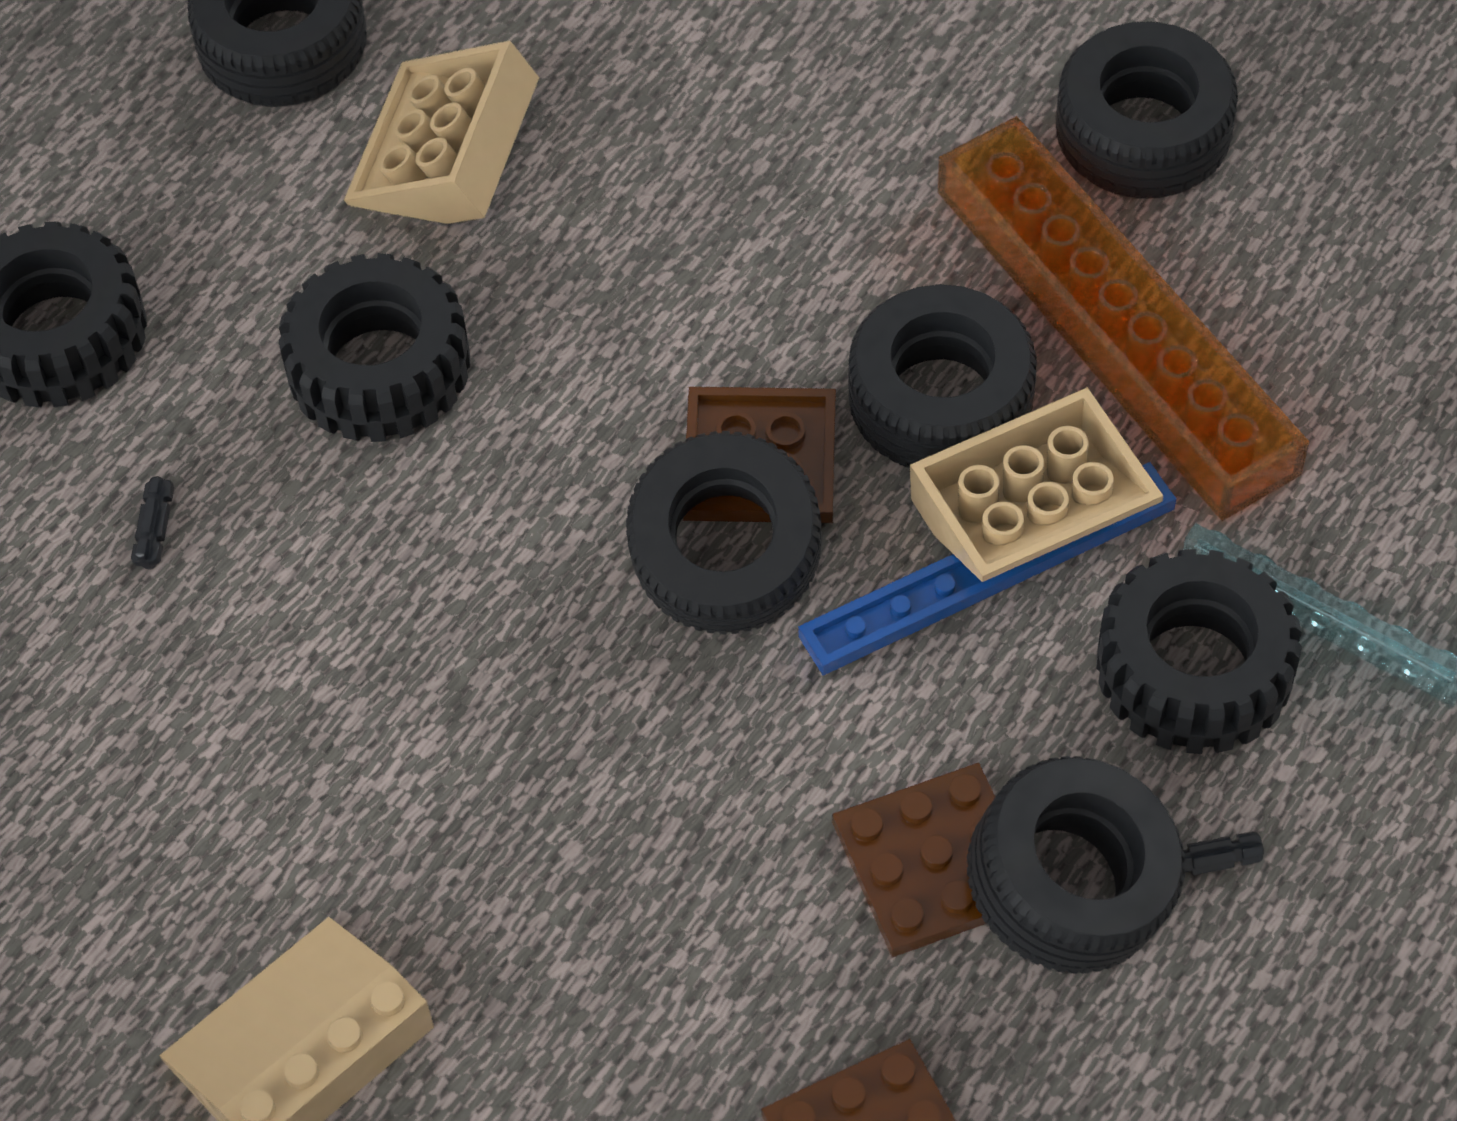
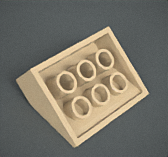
(445, 135)
(1031, 485)
(302, 1033)

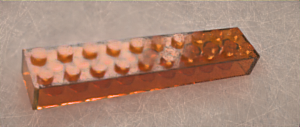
(1122, 318)

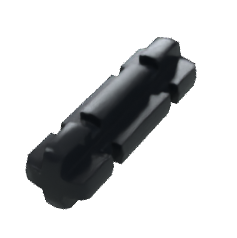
(152, 523)
(1222, 853)

